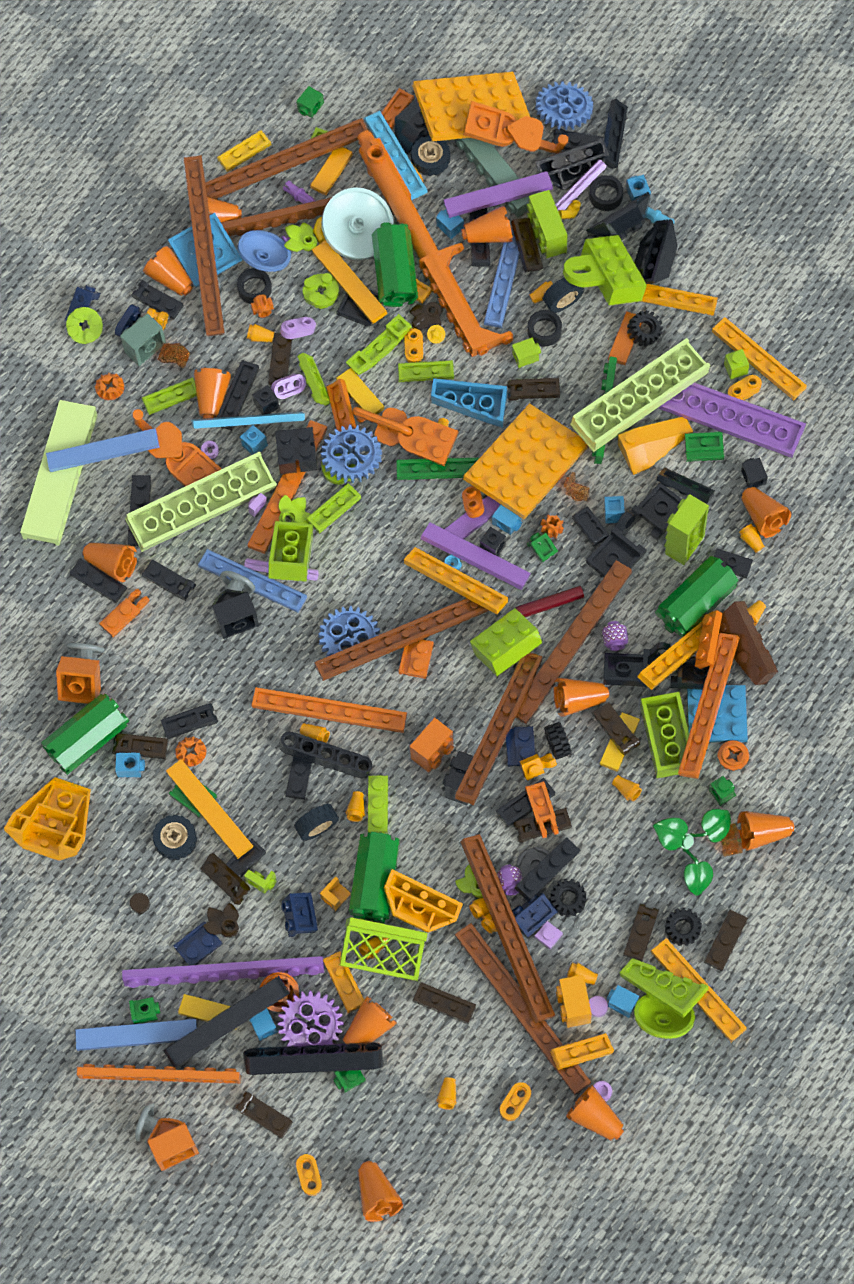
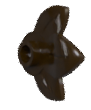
(423, 318)
(220, 920)

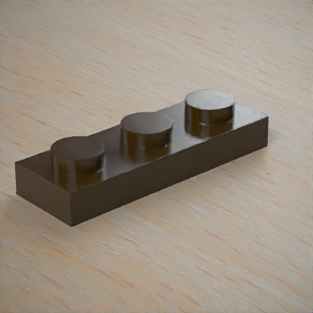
(527, 244)
(280, 358)
(725, 940)
(444, 1003)

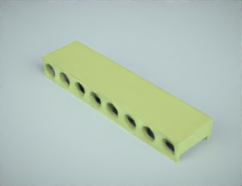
(639, 395)
(55, 490)
(200, 501)

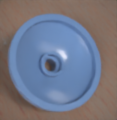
(264, 251)

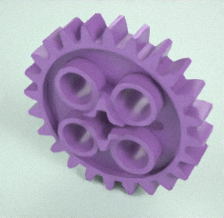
(319, 1007)

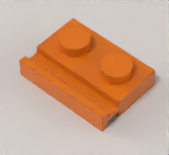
(416, 659)

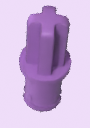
(298, 193)

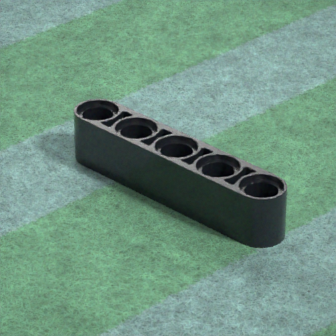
(335, 754)

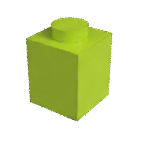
(526, 352)
(736, 364)

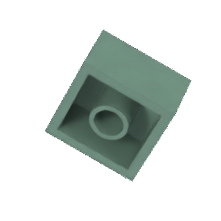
(143, 339)

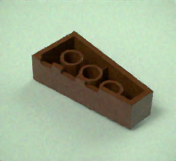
(750, 651)

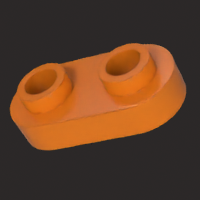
(473, 502)

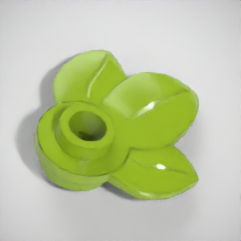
(299, 236)
(294, 509)
(468, 883)

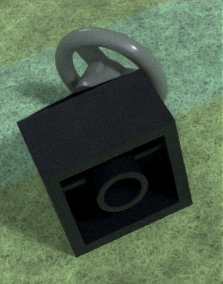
(234, 606)

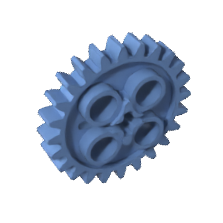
(564, 105)
(340, 464)
(340, 622)

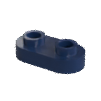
(129, 317)

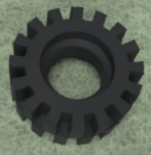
(651, 321)
(557, 740)
(571, 886)
(688, 916)

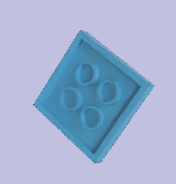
(225, 251)
(731, 716)

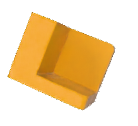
(334, 894)

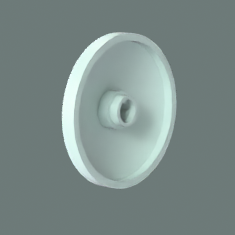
(352, 219)

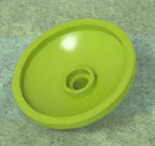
(661, 1021)

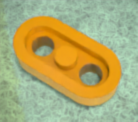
(414, 344)
(745, 388)
(514, 1101)
(309, 1175)

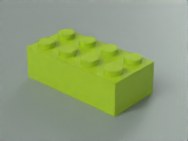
(686, 529)
(665, 732)

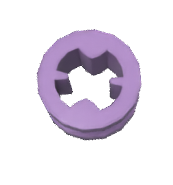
(214, 451)

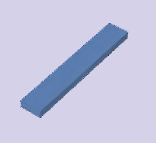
(502, 284)
(102, 450)
(263, 585)
(133, 1034)

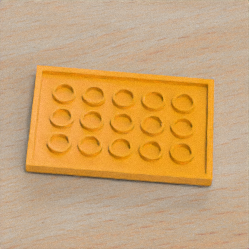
(447, 101)
(526, 461)

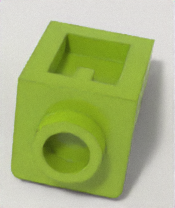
(257, 880)

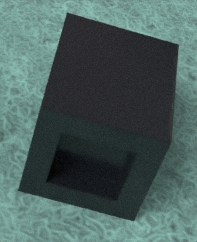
(266, 400)
(754, 472)
(493, 541)

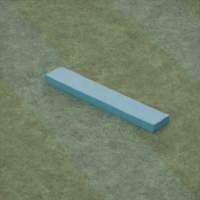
(381, 129)
(248, 420)

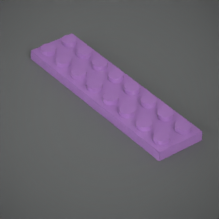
(737, 418)

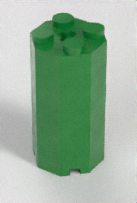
(394, 265)
(697, 596)
(85, 733)
(374, 861)

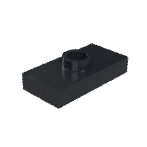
(590, 526)
(739, 564)
(248, 860)

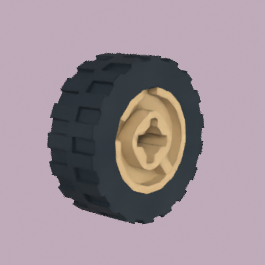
(430, 156)
(562, 295)
(316, 822)
(174, 837)

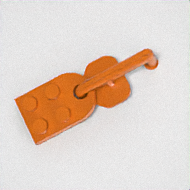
(503, 129)
(426, 439)
(186, 468)

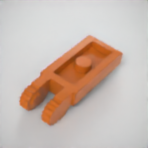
(123, 613)
(541, 807)

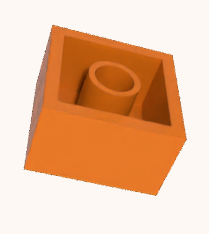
(432, 745)

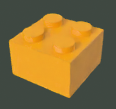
(574, 1000)

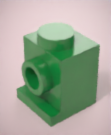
(722, 790)
(142, 1017)

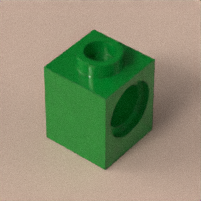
(309, 102)

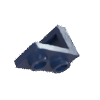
(82, 298)

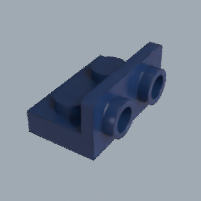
(299, 914)
(533, 914)

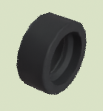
(605, 205)
(250, 274)
(545, 315)

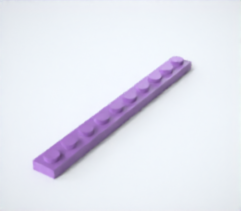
(222, 971)

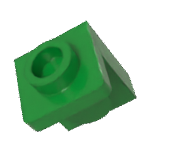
(542, 546)
(348, 1079)

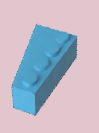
(474, 400)

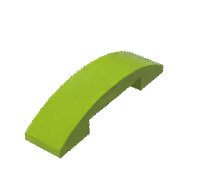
(380, 347)

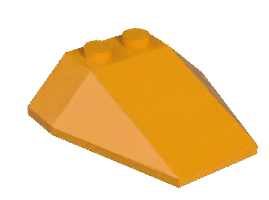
(52, 820)

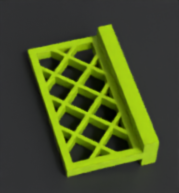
(385, 931)

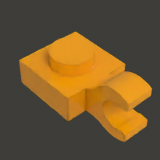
(534, 765)

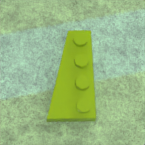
(670, 990)

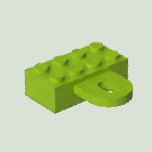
(608, 268)

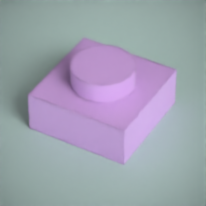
(256, 504)
(548, 935)

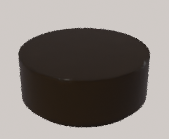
(139, 903)

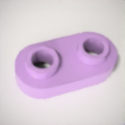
(297, 327)
(286, 386)

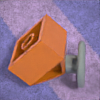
(79, 677)
(168, 1140)

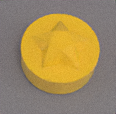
(436, 334)

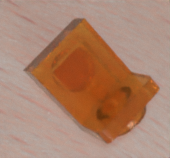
(174, 353)
(576, 491)
(732, 842)

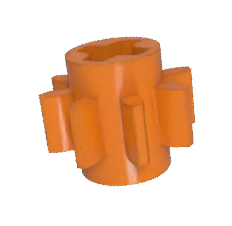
(262, 306)
(552, 526)

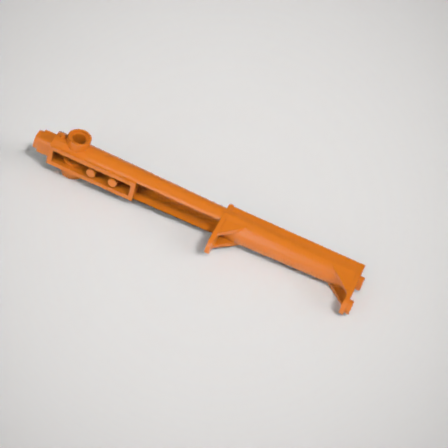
(432, 261)

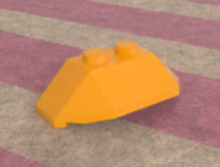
(419, 903)

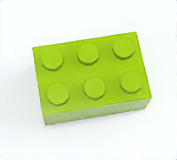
(547, 224)
(290, 551)
(506, 642)

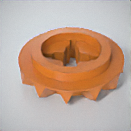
(111, 393)
(734, 747)
(191, 759)

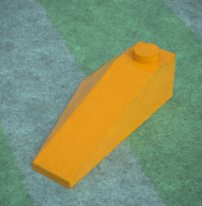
(649, 443)

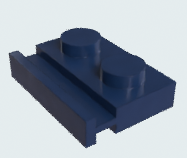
(519, 745)
(197, 945)

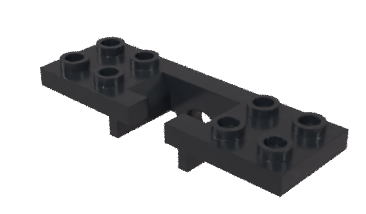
(654, 509)
(624, 668)

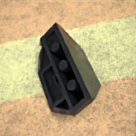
(410, 126)
(570, 165)
(624, 220)
(657, 252)

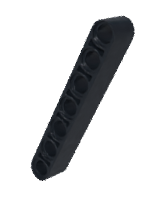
(226, 1021)
(313, 1058)

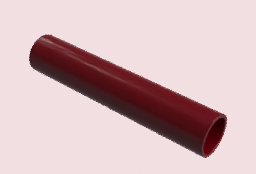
(550, 602)

